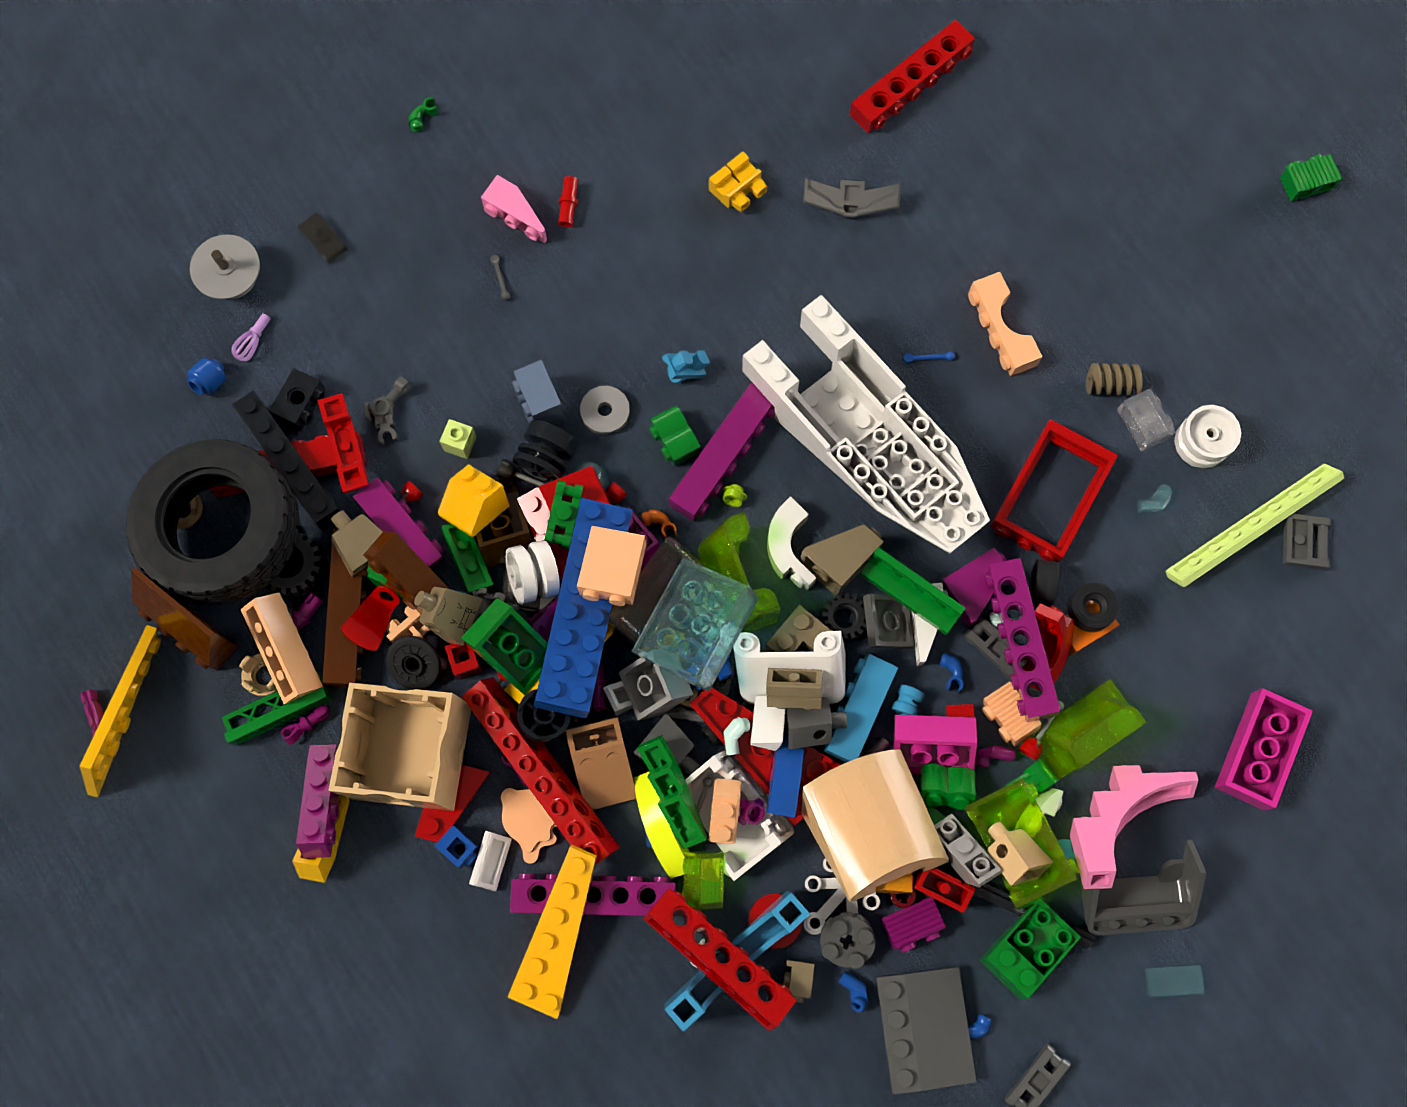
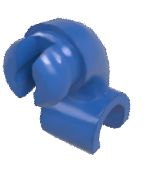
(954, 665)
(979, 1027)

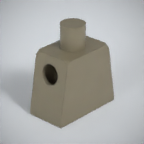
(354, 540)

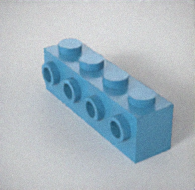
(861, 707)

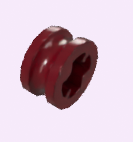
(909, 900)

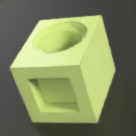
(458, 439)

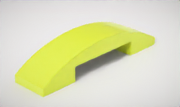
(658, 829)

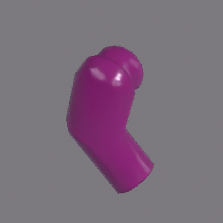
(984, 755)

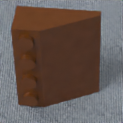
(181, 622)

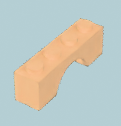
(1015, 350)

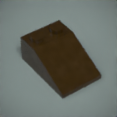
(505, 530)

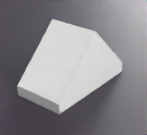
(618, 698)

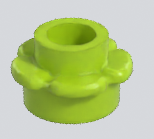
(734, 495)

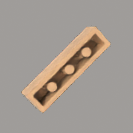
(281, 647)

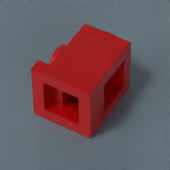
(465, 668)

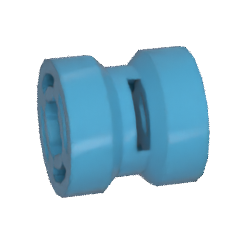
(907, 701)

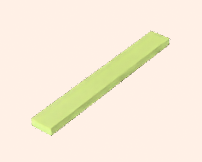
(1254, 525)

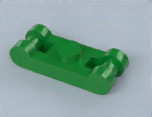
(563, 514)

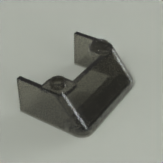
(629, 620)

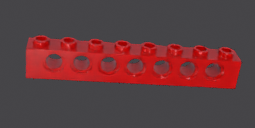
(539, 771)

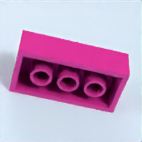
(1263, 749)

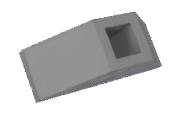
(965, 853)

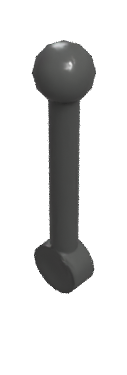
(495, 260)

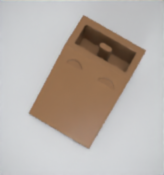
(601, 763)

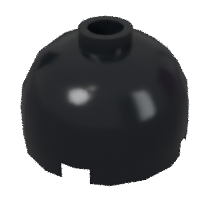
(540, 724)

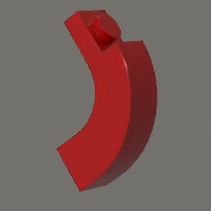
(1057, 638)

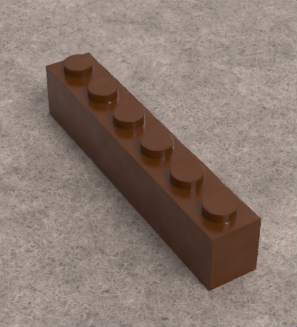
(343, 600)

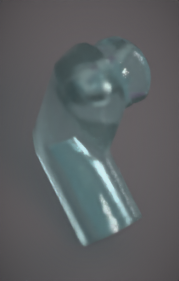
(1157, 502)

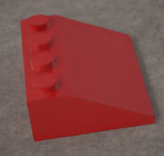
(538, 504)

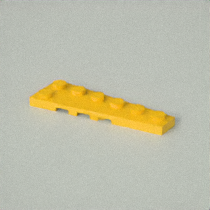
(549, 956)

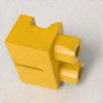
(735, 181)

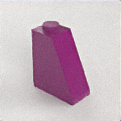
(969, 585)

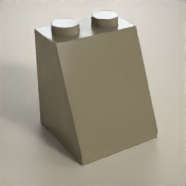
(841, 557)

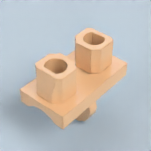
(409, 627)

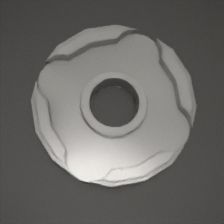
(604, 396)

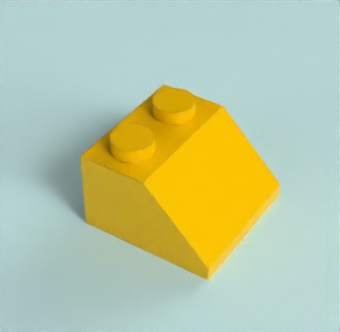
(472, 500)

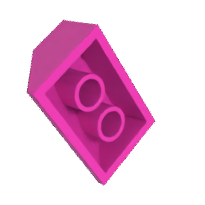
(936, 741)

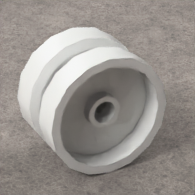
(1207, 436)
(532, 572)

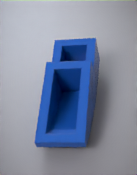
(785, 780)

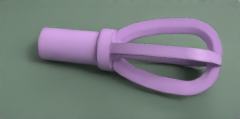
(254, 333)

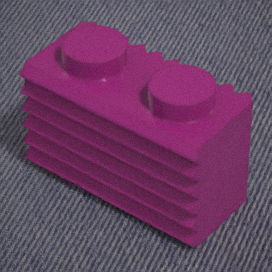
(913, 924)

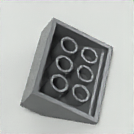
(925, 1030)

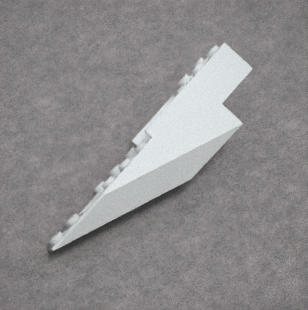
(872, 432)

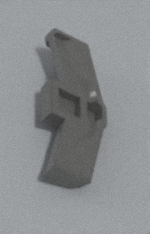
(851, 198)

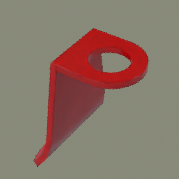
(371, 619)

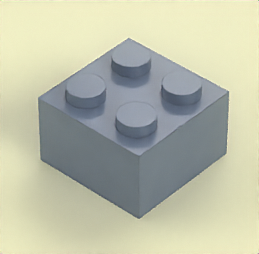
(537, 394)

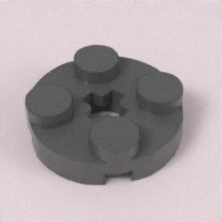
(847, 955)

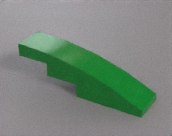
(674, 794)

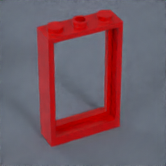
(1076, 445)

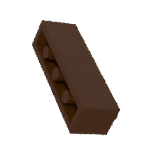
(401, 568)

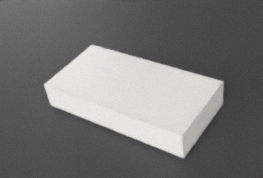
(490, 861)

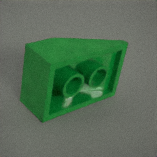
(508, 645)

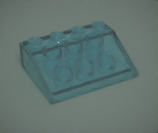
(696, 624)

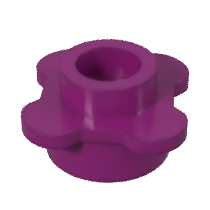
(755, 816)

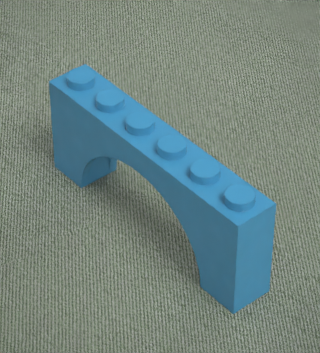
(763, 932)

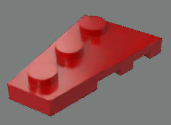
(436, 822)

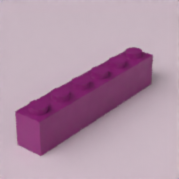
(721, 454)

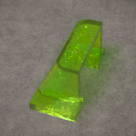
(1088, 729)

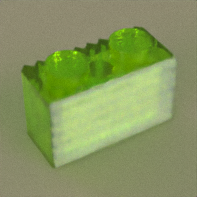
(703, 879)

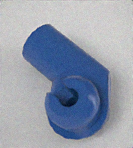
(858, 991)

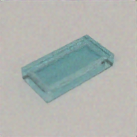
(1174, 980)

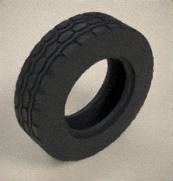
(173, 484)

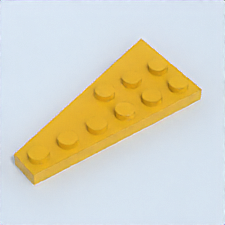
(116, 717)

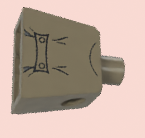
(447, 612)

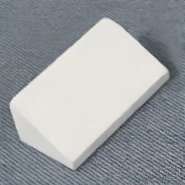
(767, 725)

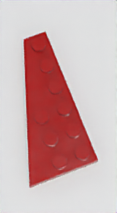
(719, 712)

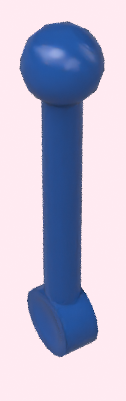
(908, 357)

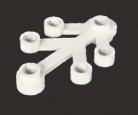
(833, 901)

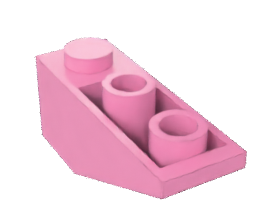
(509, 204)

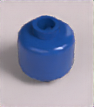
(206, 376)

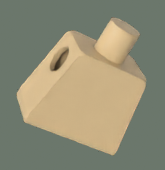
(1017, 855)

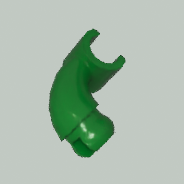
(416, 115)

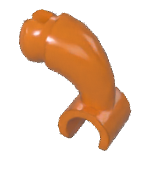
(658, 517)

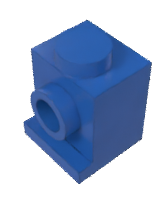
(449, 842)

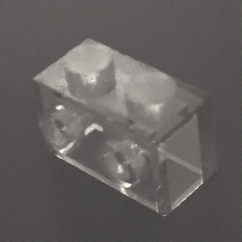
(1146, 419)

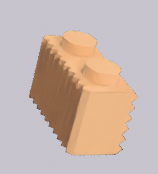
(1003, 708)
(725, 811)

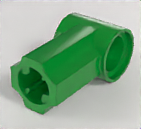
(1039, 774)

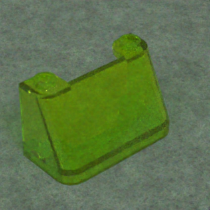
(721, 554)
(1018, 809)

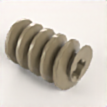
(1114, 377)

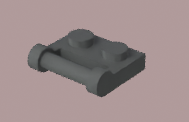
(1299, 541)

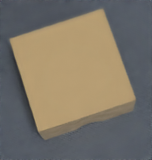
(401, 747)

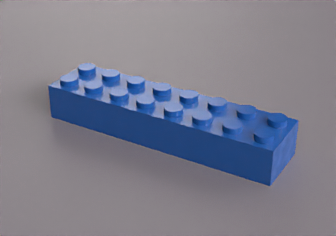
(578, 623)

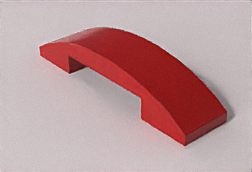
(344, 443)

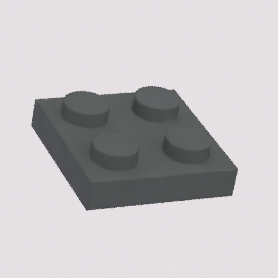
(887, 622)

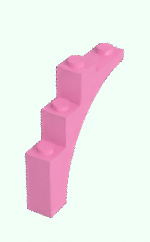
(1111, 810)

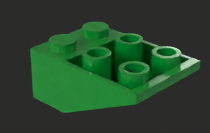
(1030, 949)

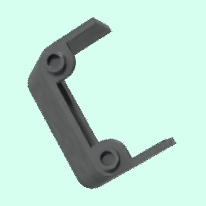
(1148, 902)

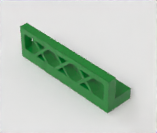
(912, 591)
(274, 718)

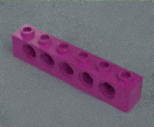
(1012, 574)
(523, 901)

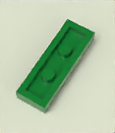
(467, 559)

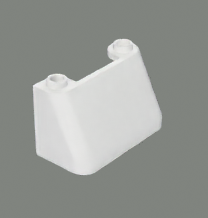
(827, 656)
(752, 841)

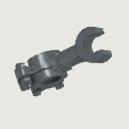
(383, 408)

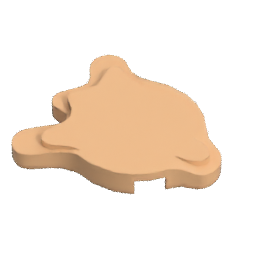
(527, 822)

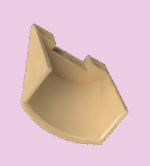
(871, 822)

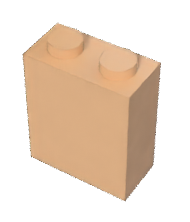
(611, 566)

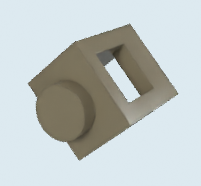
(799, 979)

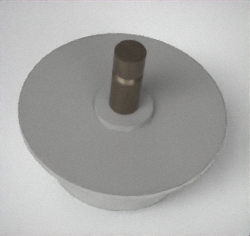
(225, 267)

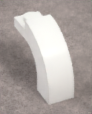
(782, 527)

